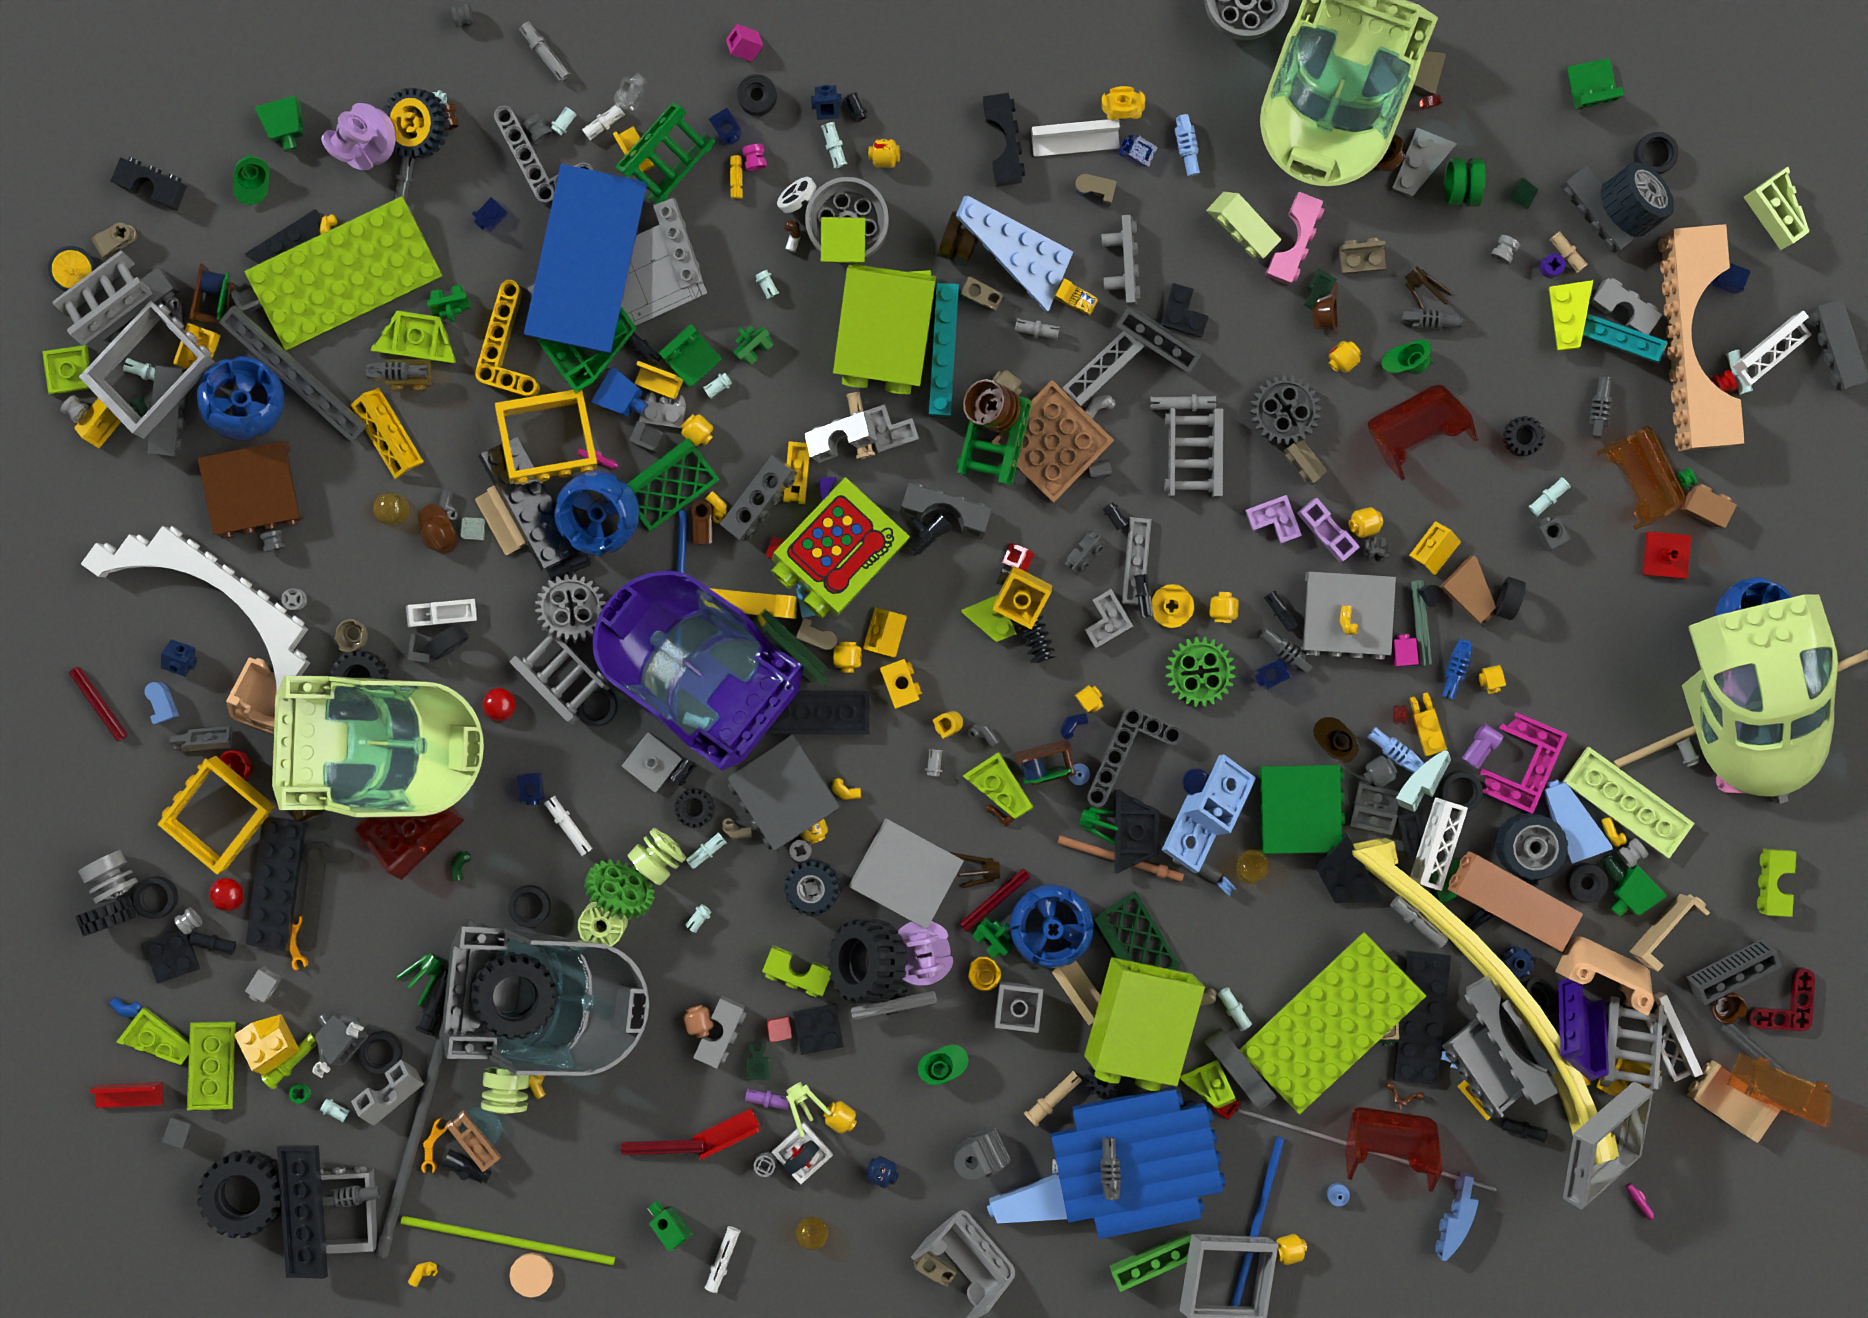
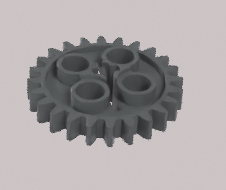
(1302, 400)

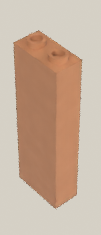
(1514, 901)

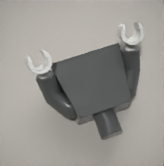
(337, 1040)

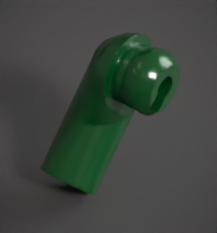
(457, 863)

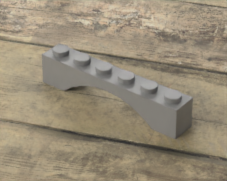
(1535, 1078)

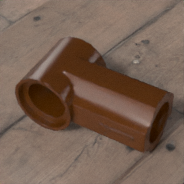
(702, 525)

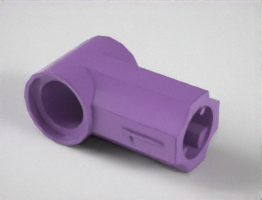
(1485, 741)

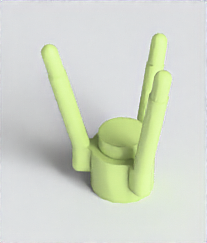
(798, 1094)

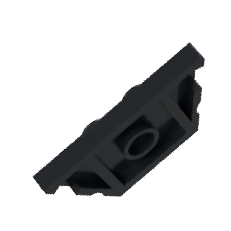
(288, 238)
(1136, 833)
(1346, 876)

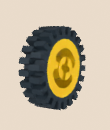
(428, 125)

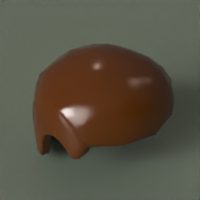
(1728, 1008)

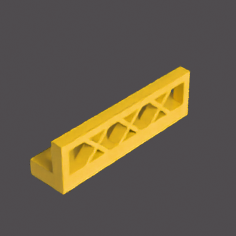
(388, 430)

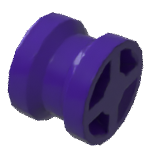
(1549, 269)

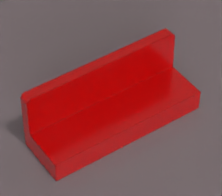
(128, 1094)
(728, 1132)

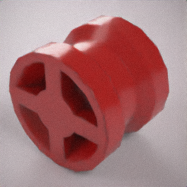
(1725, 382)

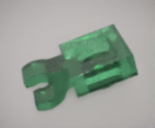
(1320, 286)

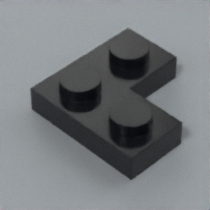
(1177, 314)
(1412, 832)

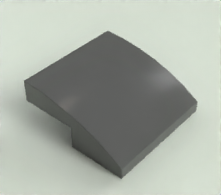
(1375, 808)

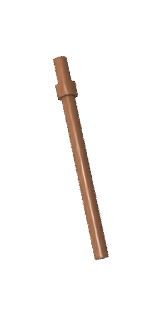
(1161, 871)

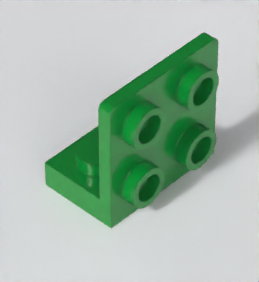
(1593, 84)
(690, 356)

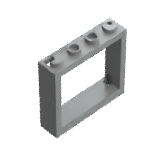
(361, 1244)
(1263, 1282)

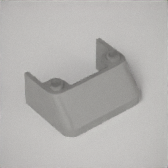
(975, 1256)

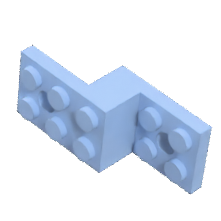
(1208, 813)

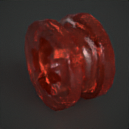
(1399, 714)

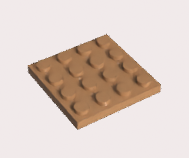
(1057, 442)

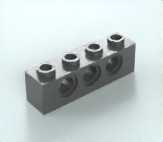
(734, 520)

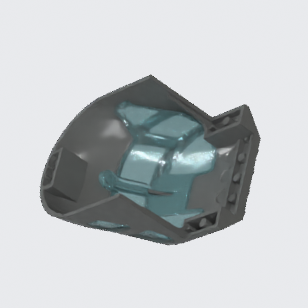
(596, 1014)

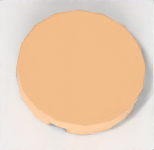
(531, 1275)

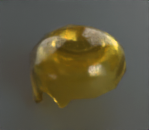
(391, 508)
(1252, 866)
(811, 1233)

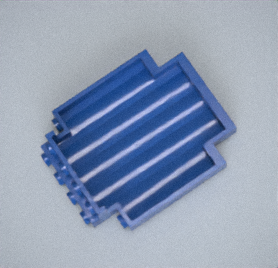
(1163, 1161)

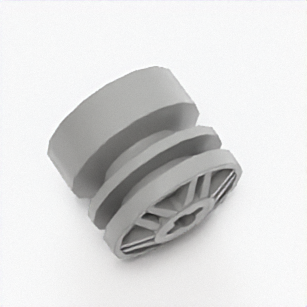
(108, 877)

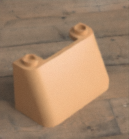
(254, 696)
(1585, 958)

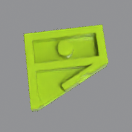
(1210, 1084)

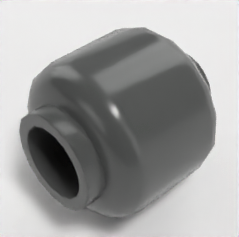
(1380, 771)

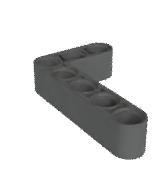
(1123, 749)

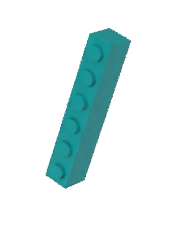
(943, 350)

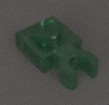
(757, 1065)

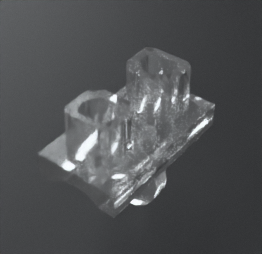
(630, 92)

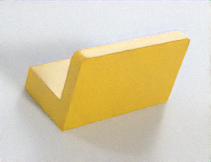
(627, 140)
(658, 380)
(97, 424)
(1435, 547)
(885, 632)

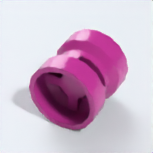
(754, 157)

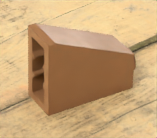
(1470, 591)

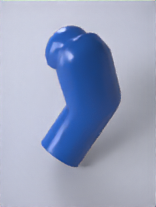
(125, 1010)

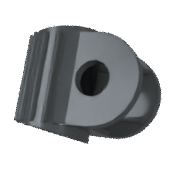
(988, 1150)

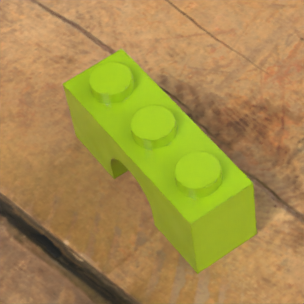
(1774, 864)
(778, 967)

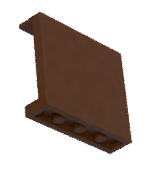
(249, 489)

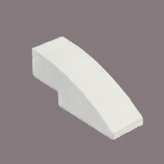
(441, 613)

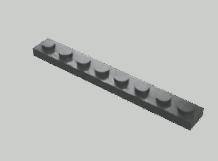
(293, 373)

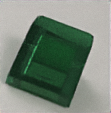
(1523, 193)
(472, 528)

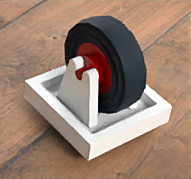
(802, 1155)

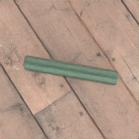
(1421, 624)

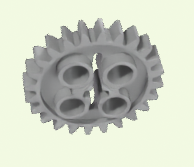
(551, 610)

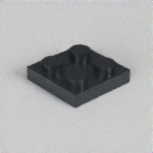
(171, 956)
(818, 1029)

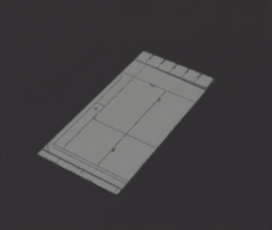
(652, 280)

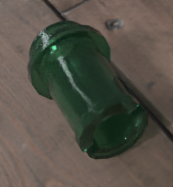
(139, 406)
(1613, 868)

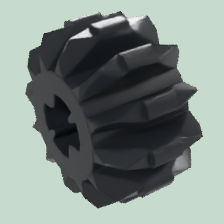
(1098, 1086)

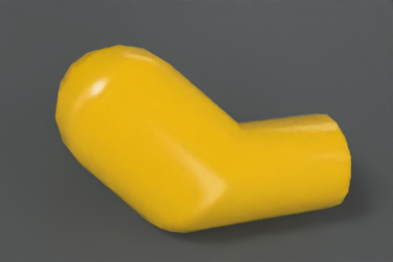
(843, 792)
(1610, 831)

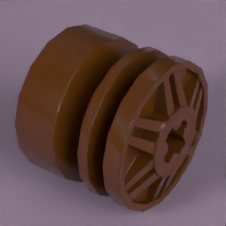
(991, 405)

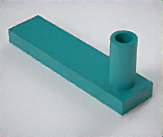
(1624, 338)

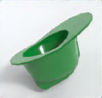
(250, 180)
(1410, 357)
(943, 1065)

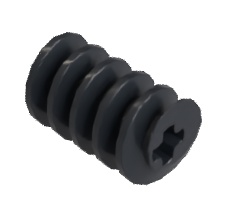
(1037, 642)

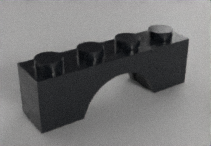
(998, 112)

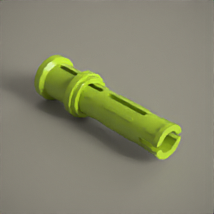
(273, 1077)

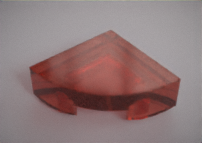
(1430, 102)

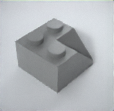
(1018, 1007)

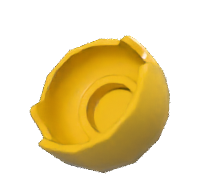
(984, 974)

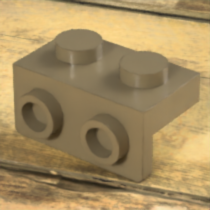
(1305, 461)

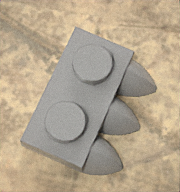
(663, 412)

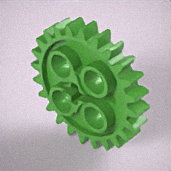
(1202, 691)
(619, 889)

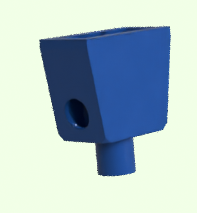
(619, 394)

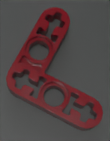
(1791, 1015)

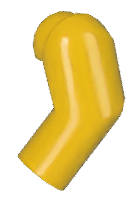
(327, 223)
(719, 507)
(1345, 621)
(535, 1085)
(421, 1270)

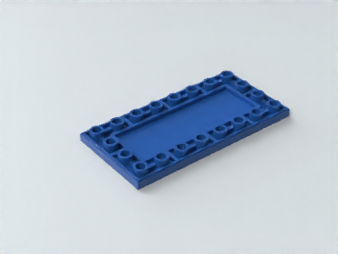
(585, 258)

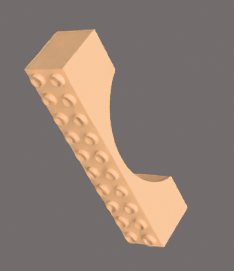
(1702, 411)

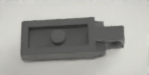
(203, 739)

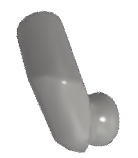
(1098, 403)

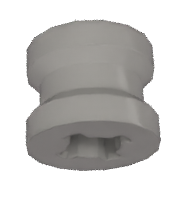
(74, 408)
(289, 599)
(802, 847)
(188, 921)

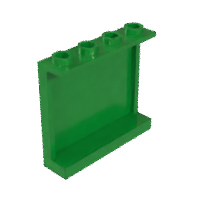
(1300, 808)

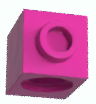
(1404, 650)

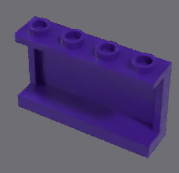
(1583, 1031)

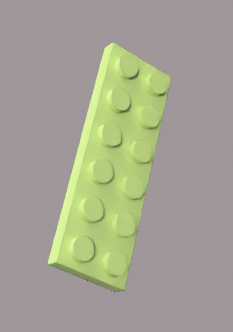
(1628, 802)

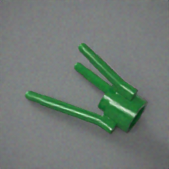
(1090, 819)
(430, 965)

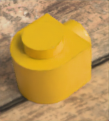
(1492, 679)
(1090, 699)
(948, 723)

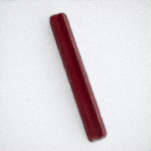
(98, 704)
(994, 900)
(663, 1147)

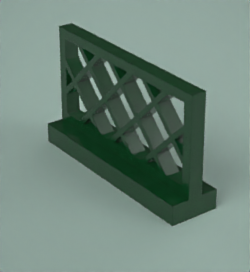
(790, 645)
(1112, 939)

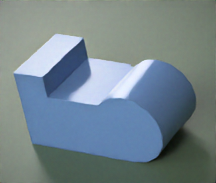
(161, 701)

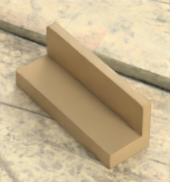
(500, 521)
(1078, 989)

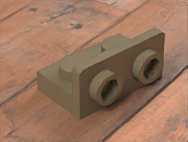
(1362, 257)

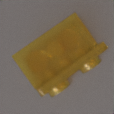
(415, 383)

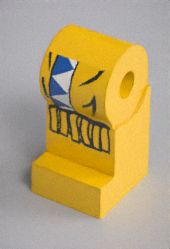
(1076, 297)

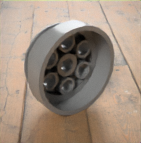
(1237, 28)
(856, 192)

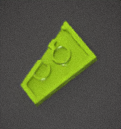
(999, 784)
(156, 1037)

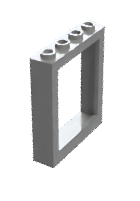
(121, 346)
(1588, 1180)

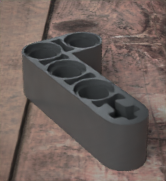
(1240, 1069)

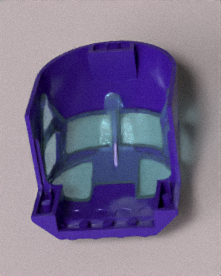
(694, 664)

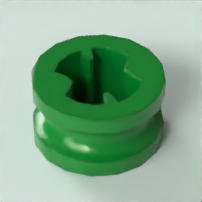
(1687, 478)
(300, 1100)

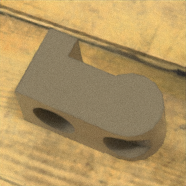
(1096, 186)
(981, 294)
(825, 640)
(935, 1268)

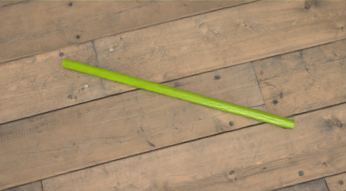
(507, 1240)

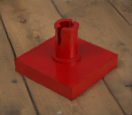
(1666, 555)

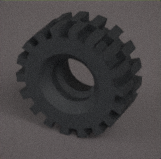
(106, 916)

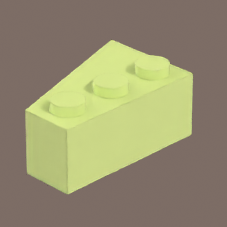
(1778, 209)
(1244, 224)

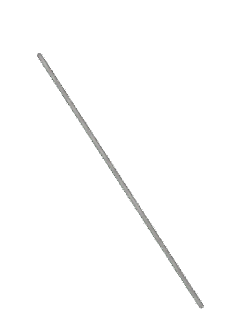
(1344, 1143)

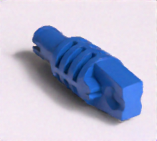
(1457, 667)

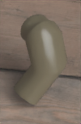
(735, 831)
(1208, 997)

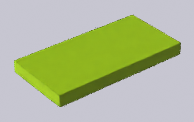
(211, 1065)

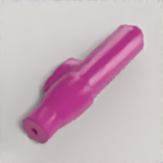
(600, 459)
(1640, 1200)

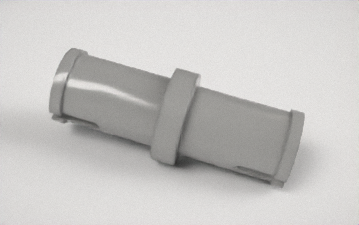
(1037, 329)

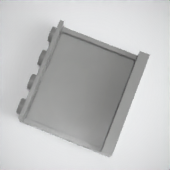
(1372, 611)

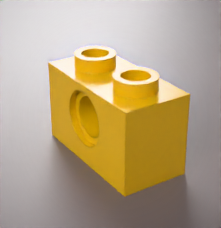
(901, 696)

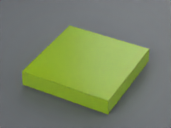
(842, 240)
(64, 368)

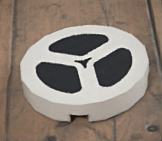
(795, 194)

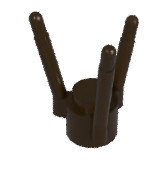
(1418, 278)
(989, 871)

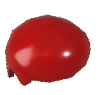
(499, 705)
(239, 762)
(226, 894)

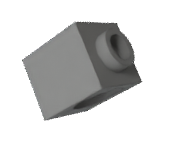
(263, 985)

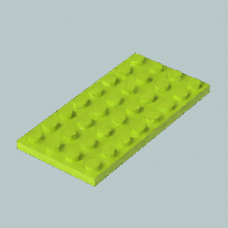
(343, 273)
(1332, 1022)

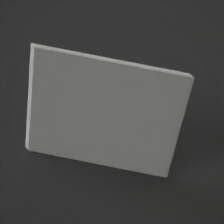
(906, 873)

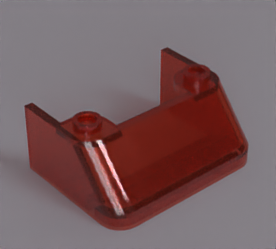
(1416, 420)
(1394, 1135)

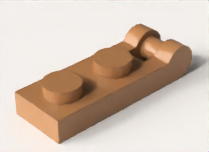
(473, 1141)

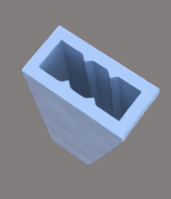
(1581, 831)
(1031, 1202)

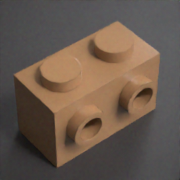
(1708, 506)

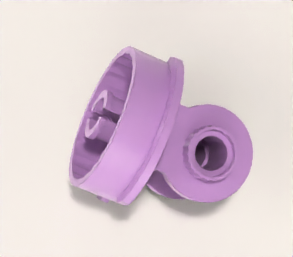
(361, 137)
(926, 953)

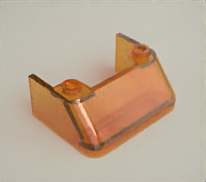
(1647, 473)
(1782, 1089)

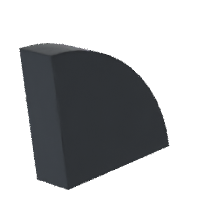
(1431, 594)

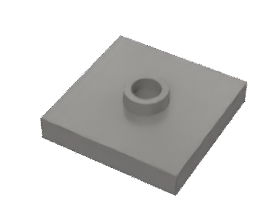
(652, 762)

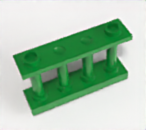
(645, 149)
(1009, 451)

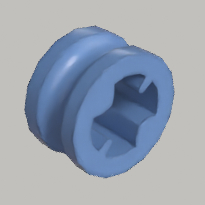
(1226, 885)

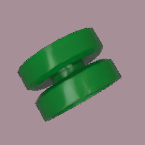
(1464, 182)

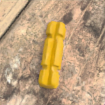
(736, 177)

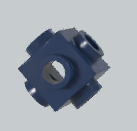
(826, 102)
(178, 658)
(1514, 954)

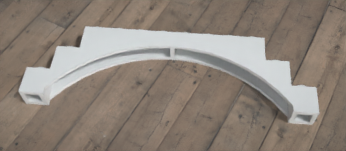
(171, 551)

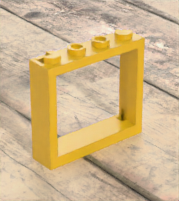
(541, 403)
(192, 842)

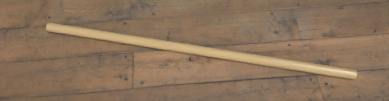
(1691, 731)

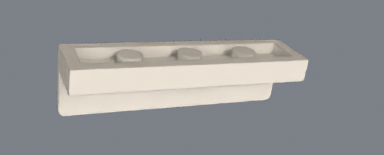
(1075, 137)

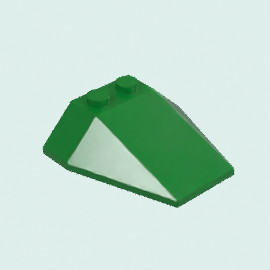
(581, 365)

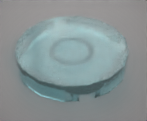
(487, 1122)

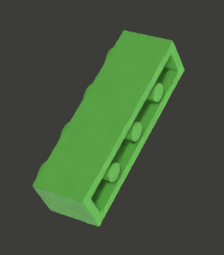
(1151, 1261)

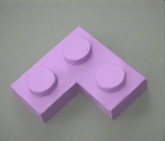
(1276, 512)

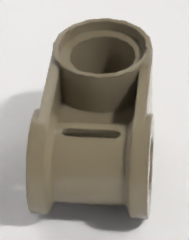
(111, 240)

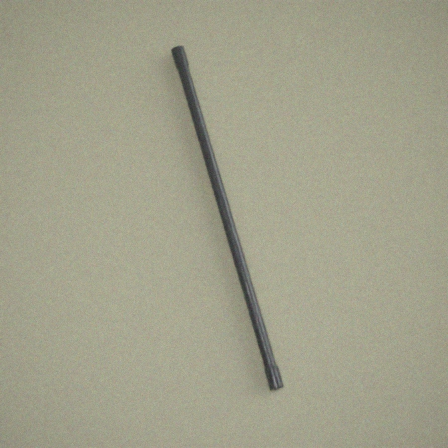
(387, 1235)

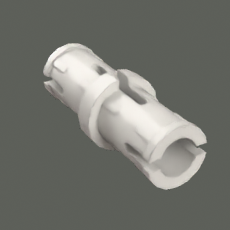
(603, 122)

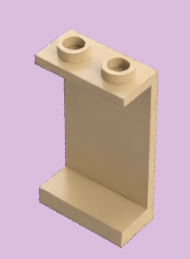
(1664, 924)
(1729, 1104)

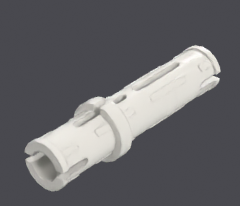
(568, 826)
(714, 1282)

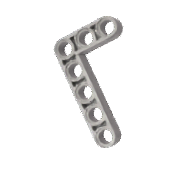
(533, 164)

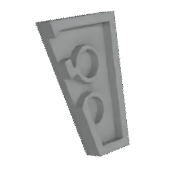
(1422, 158)

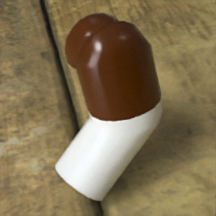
(794, 228)

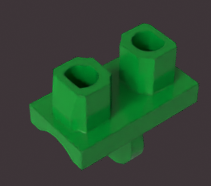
(448, 305)
(759, 338)
(996, 935)

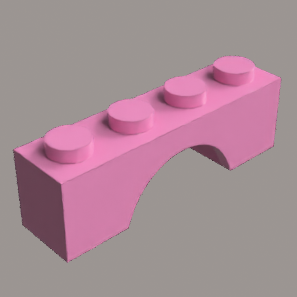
(1304, 214)

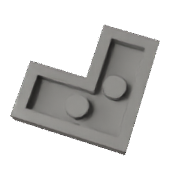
(891, 435)
(1113, 622)

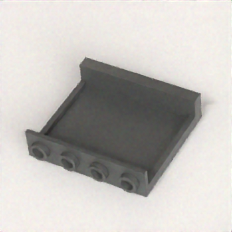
(783, 793)
(1483, 1066)

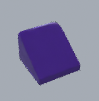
(826, 486)

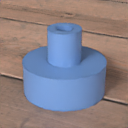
(1085, 774)
(1334, 1191)

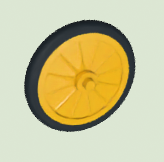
(69, 266)

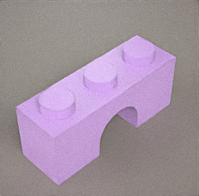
(1328, 532)

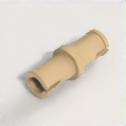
(1568, 251)

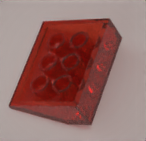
(406, 840)

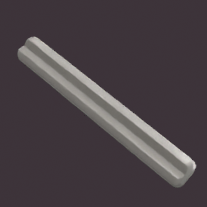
(893, 1005)

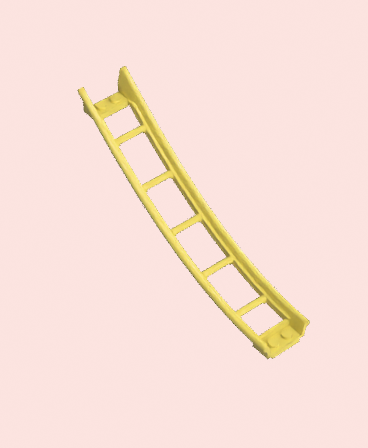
(1380, 860)

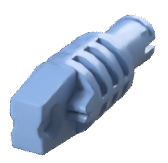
(1187, 144)
(1396, 751)

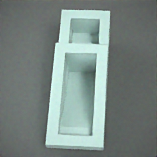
(1423, 781)

